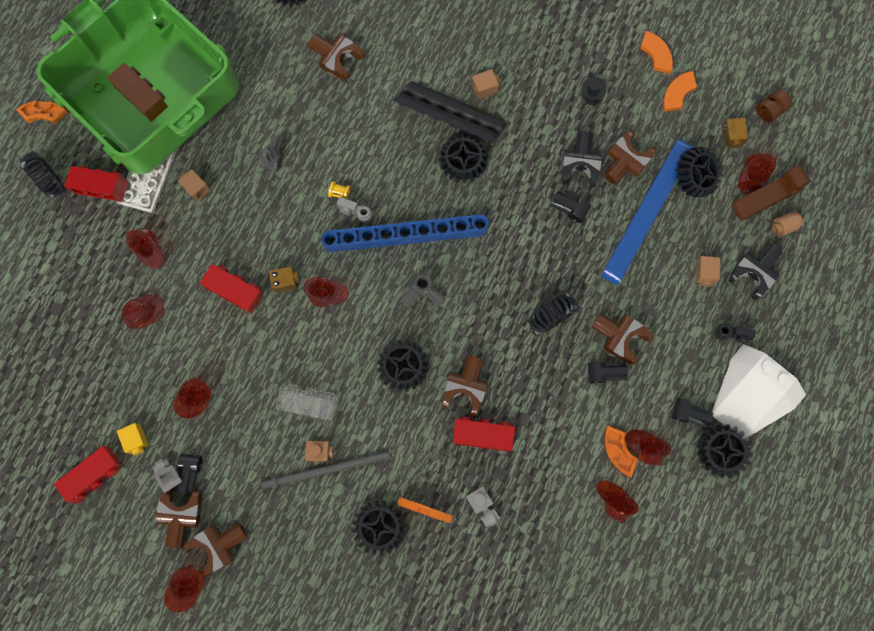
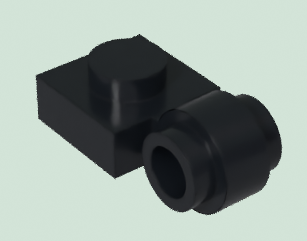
(741, 334)

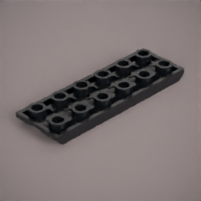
(451, 111)

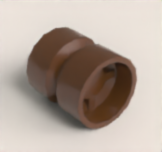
(774, 105)

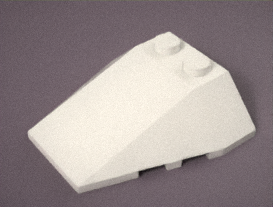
(755, 392)

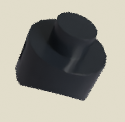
(593, 90)

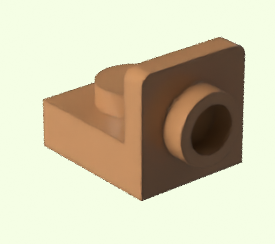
(319, 451)

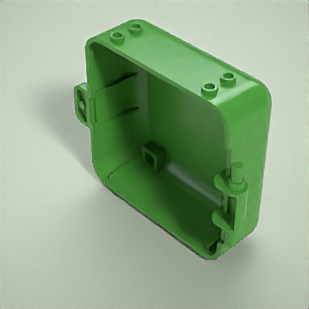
(164, 50)

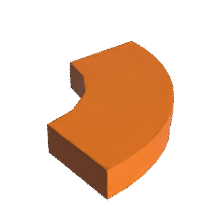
(658, 52)
(677, 90)
(41, 110)
(618, 451)
(424, 510)

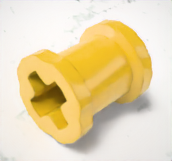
(339, 191)

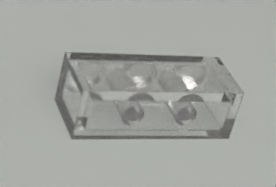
(307, 403)

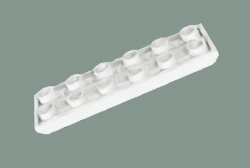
(145, 189)

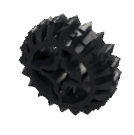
(479, 156)
(698, 172)
(42, 174)
(553, 313)
(407, 357)
(742, 452)
(396, 531)

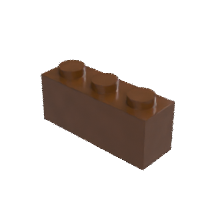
(138, 91)

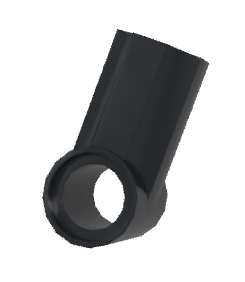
(575, 208)
(602, 372)
(687, 412)
(188, 467)

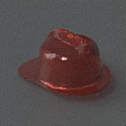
(756, 172)
(145, 246)
(325, 292)
(143, 311)
(192, 398)
(649, 448)
(617, 502)
(183, 589)

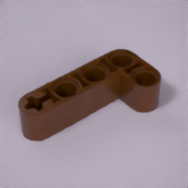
(767, 196)

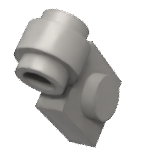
(349, 207)
(166, 475)
(480, 502)

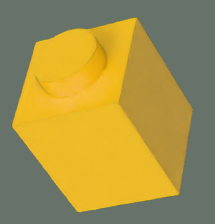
(133, 439)

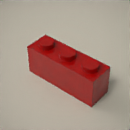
(96, 183)
(232, 288)
(484, 434)
(88, 475)

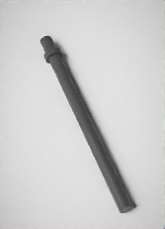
(275, 482)

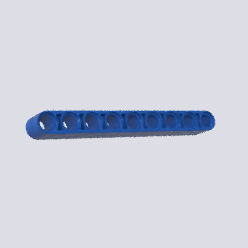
(645, 215)
(396, 230)

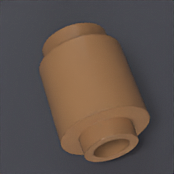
(787, 223)

